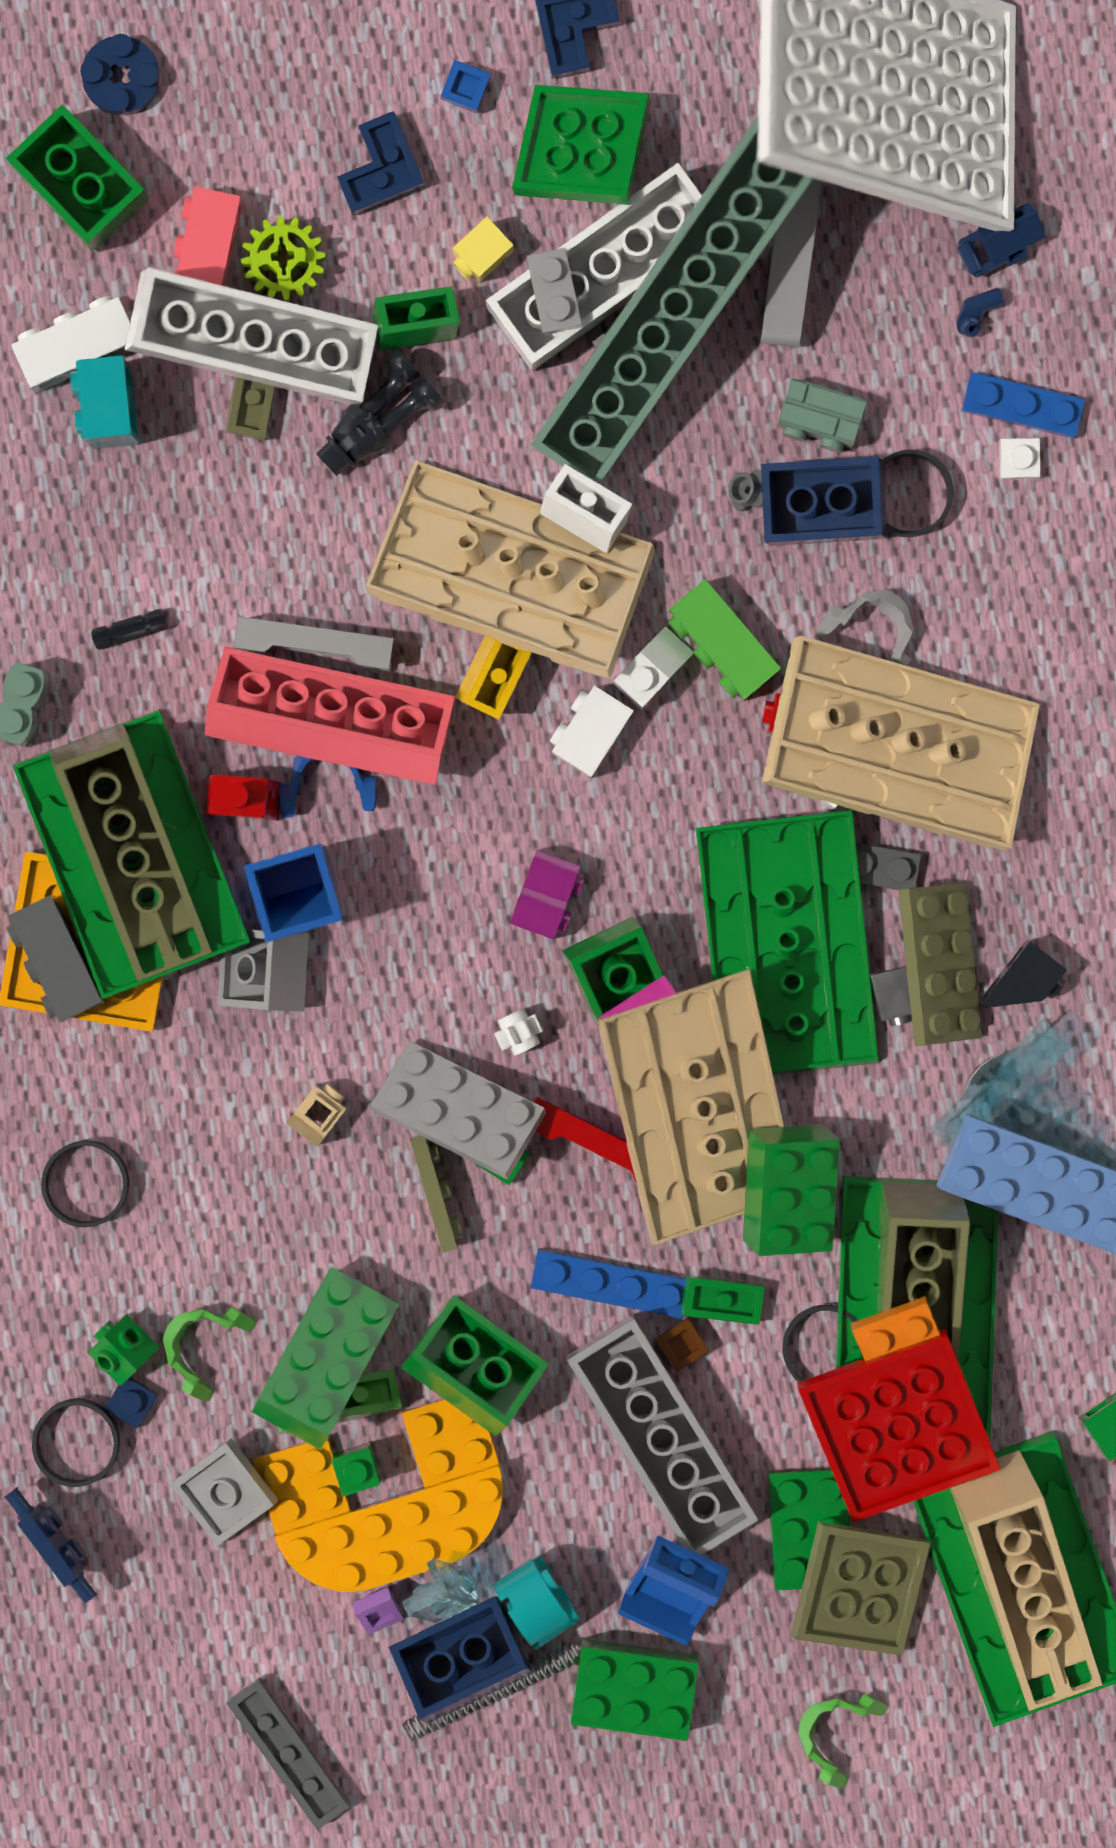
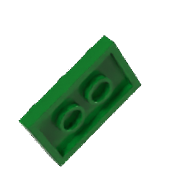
(796, 1505)

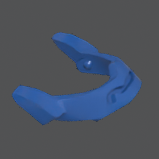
(290, 790)

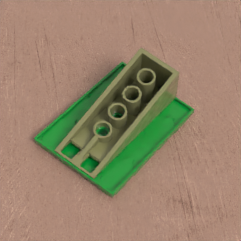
(136, 887)
(916, 1243)

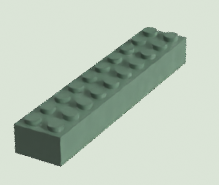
(670, 310)

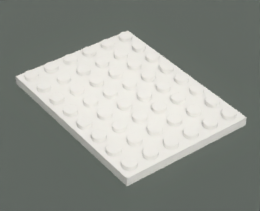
(895, 100)

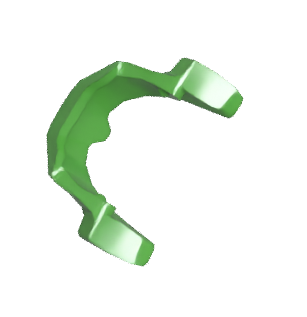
(178, 1329)
(829, 1772)

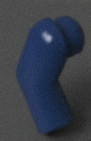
(973, 311)

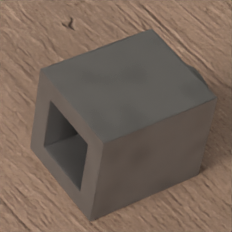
(892, 995)

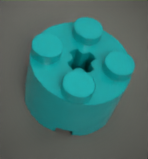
(536, 1602)

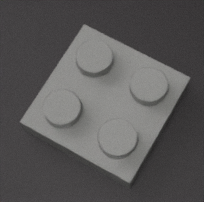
(224, 1492)

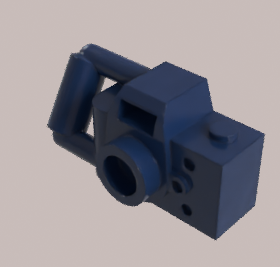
(1002, 245)

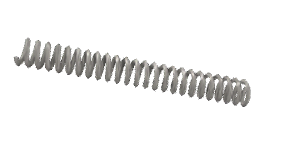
(540, 1671)

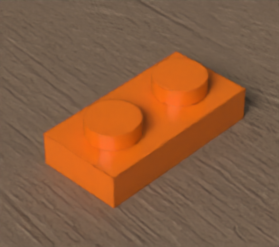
(895, 1329)

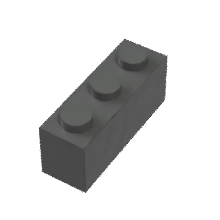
(54, 959)

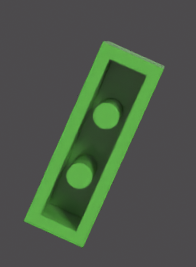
(722, 641)

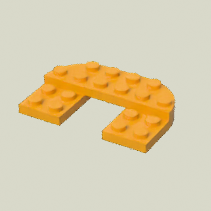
(396, 1535)

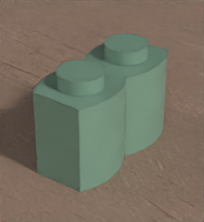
(24, 694)

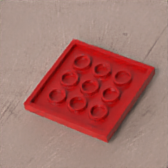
(898, 1426)

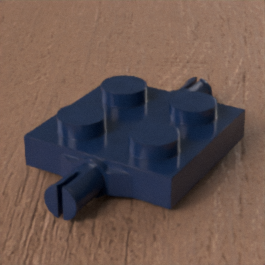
(61, 1555)

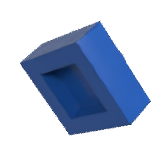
(465, 86)

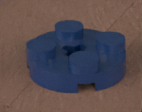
(143, 75)

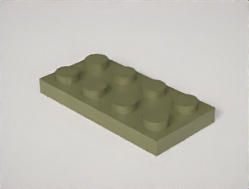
(940, 964)

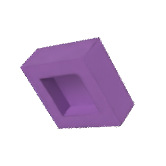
(377, 1610)

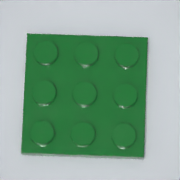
(581, 144)

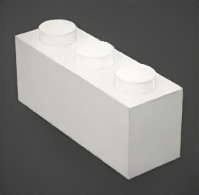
(52, 353)

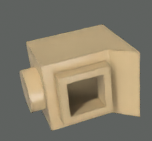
(307, 1127)

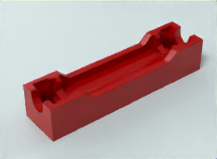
(562, 1123)

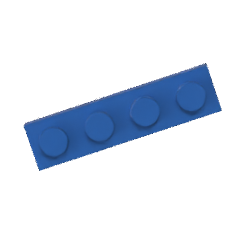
(608, 1283)

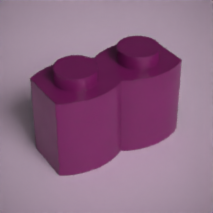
(546, 895)

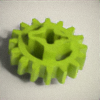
(266, 259)

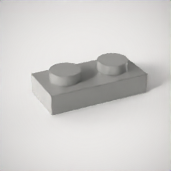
(554, 291)

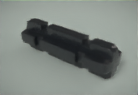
(129, 629)

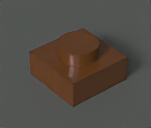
(681, 1344)

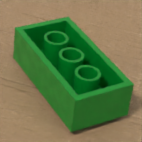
(325, 1358)

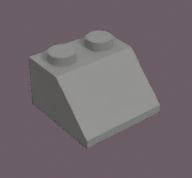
(265, 973)

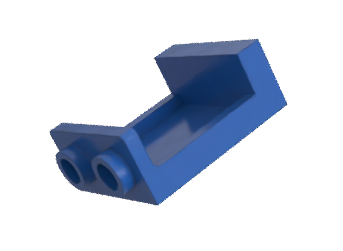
(672, 1590)

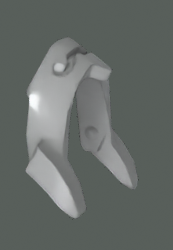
(888, 604)

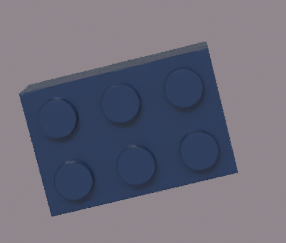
(824, 501)
(460, 1660)

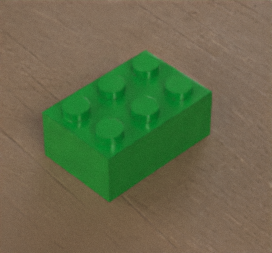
(77, 178)
(790, 1190)
(475, 1365)
(634, 1689)

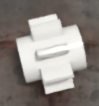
(518, 1032)

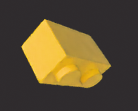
(492, 676)

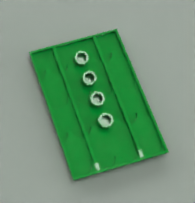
(791, 912)

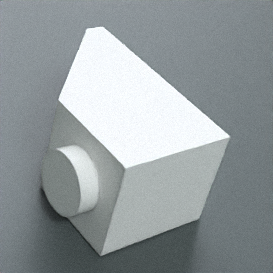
(653, 668)

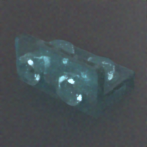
(446, 1597)

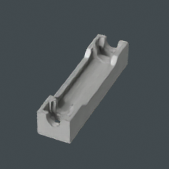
(265, 636)

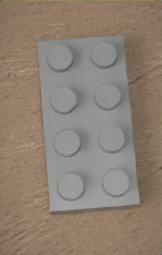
(458, 1109)

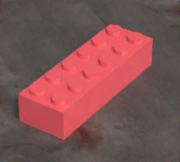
(329, 715)

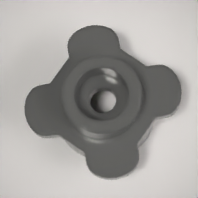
(739, 490)

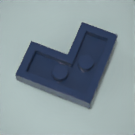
(563, 28)
(390, 172)

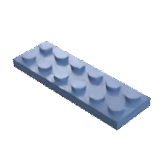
(1032, 1182)

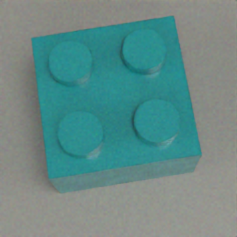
(106, 402)

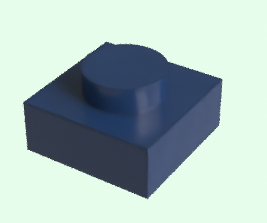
(131, 1402)

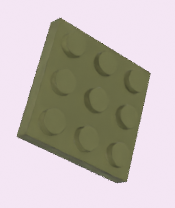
(860, 1588)

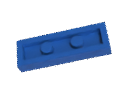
(1022, 405)

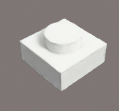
(1019, 458)

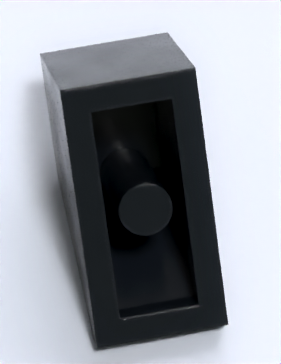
(1025, 979)

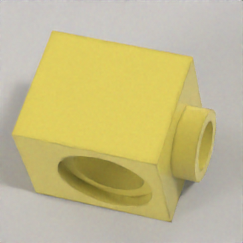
(481, 251)

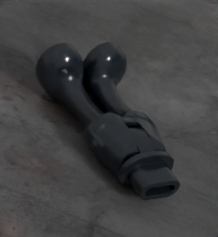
(359, 430)

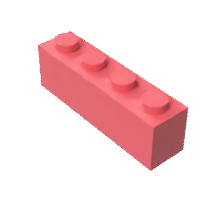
(209, 235)

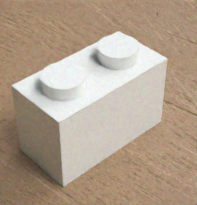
(585, 508)
(591, 731)

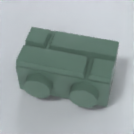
(821, 415)

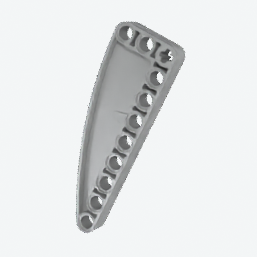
(790, 271)

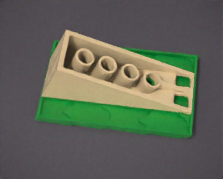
(1024, 1582)

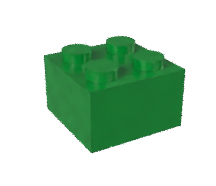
(612, 966)

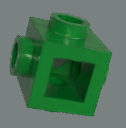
(122, 1349)

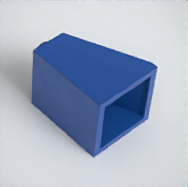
(294, 892)

